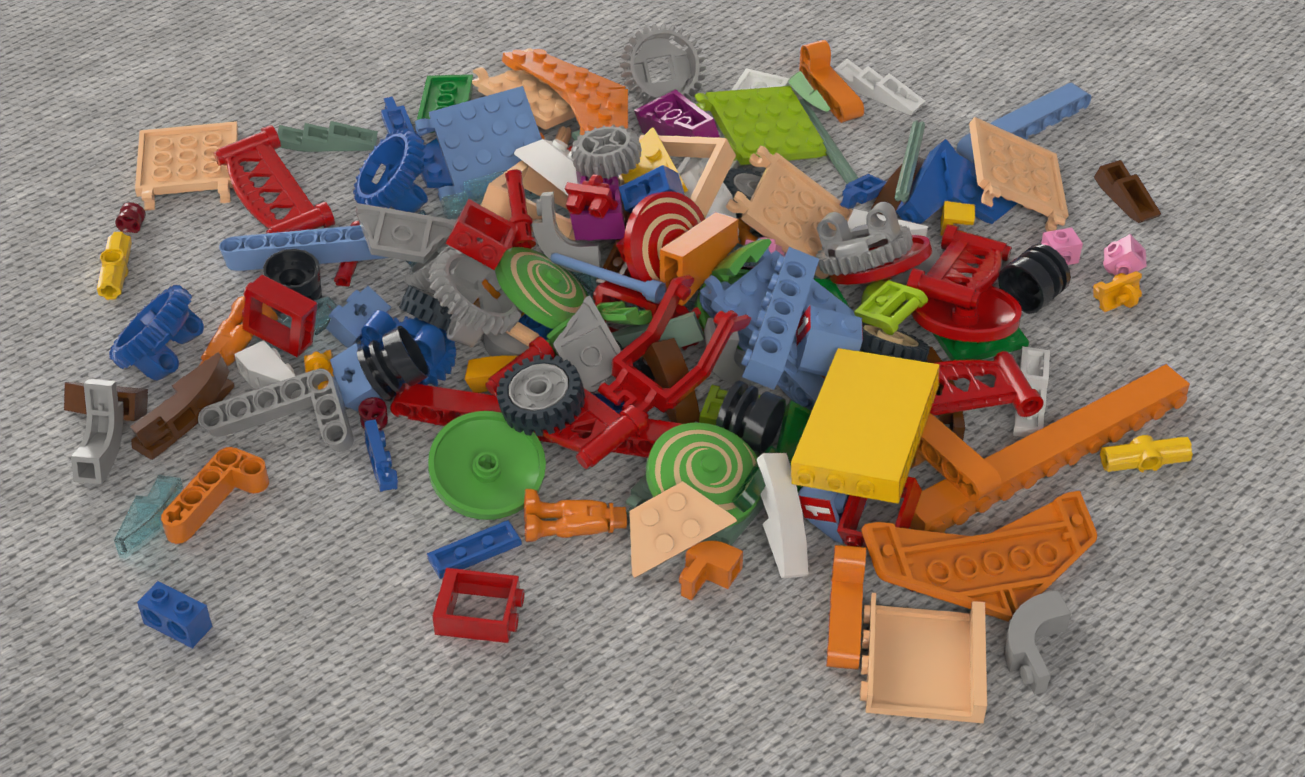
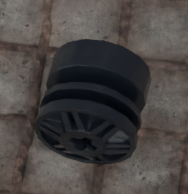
(295, 270)
(1035, 277)
(392, 363)
(751, 416)

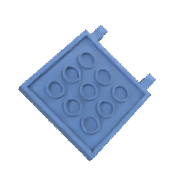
(481, 135)
(749, 291)

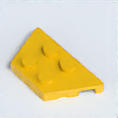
(652, 157)

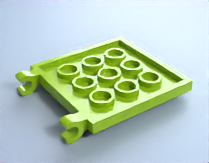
(763, 118)

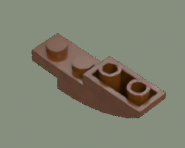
(182, 409)

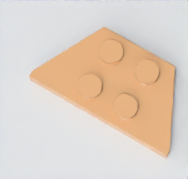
(672, 525)

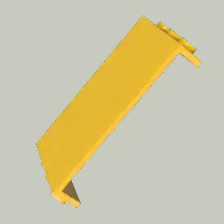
(866, 425)

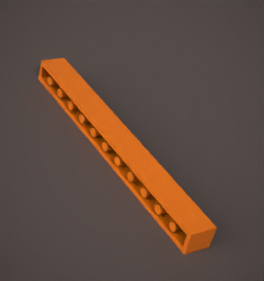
(1056, 446)

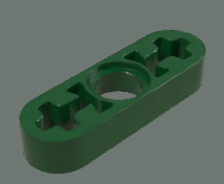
(752, 487)

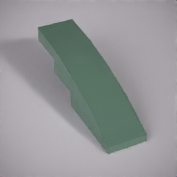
(322, 139)
(682, 328)

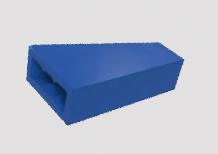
(928, 188)

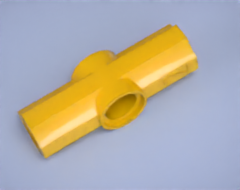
(114, 265)
(1146, 453)

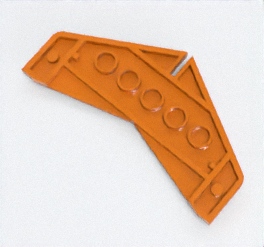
(591, 97)
(988, 568)

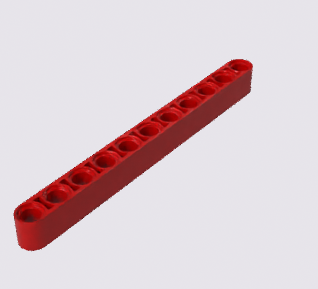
(443, 405)

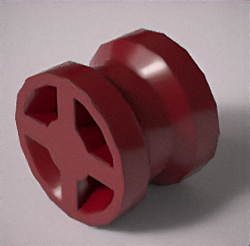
(130, 218)
(373, 407)

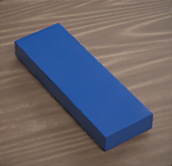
(474, 548)

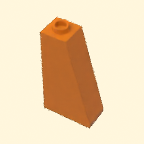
(698, 251)

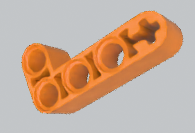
(816, 68)
(956, 461)
(209, 488)
(846, 607)

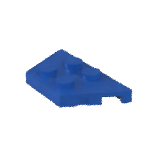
(436, 171)
(964, 188)

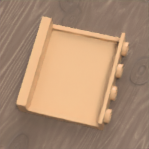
(925, 662)

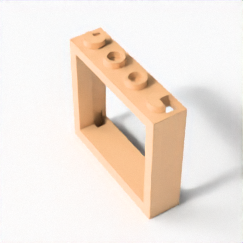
(720, 161)
(497, 198)

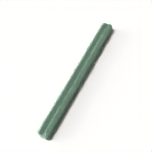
(831, 148)
(910, 161)

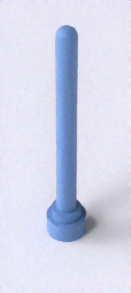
(651, 290)

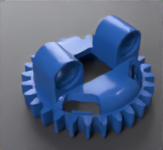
(404, 160)
(145, 336)
(432, 341)

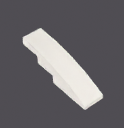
(884, 90)
(1035, 367)
(785, 521)

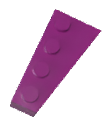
(675, 116)
(610, 227)

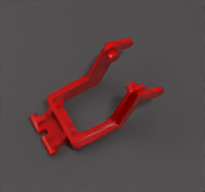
(642, 392)

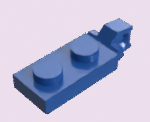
(394, 116)
(861, 190)
(379, 458)

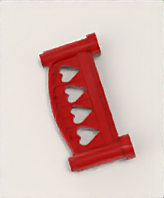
(262, 149)
(958, 253)
(1009, 386)
(609, 427)

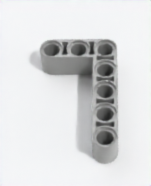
(283, 406)

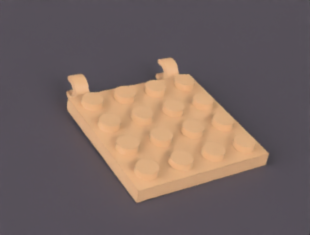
(546, 104)
(183, 161)
(1018, 172)
(787, 205)

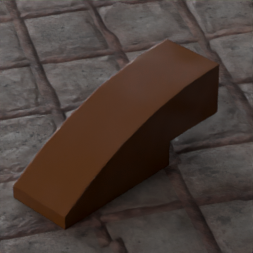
(1127, 191)
(668, 368)

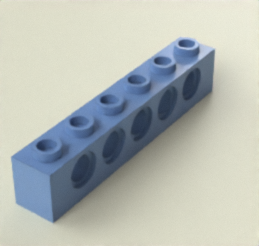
(780, 319)

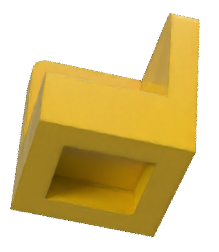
(956, 213)

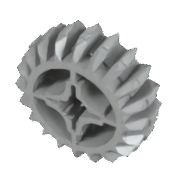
(606, 152)

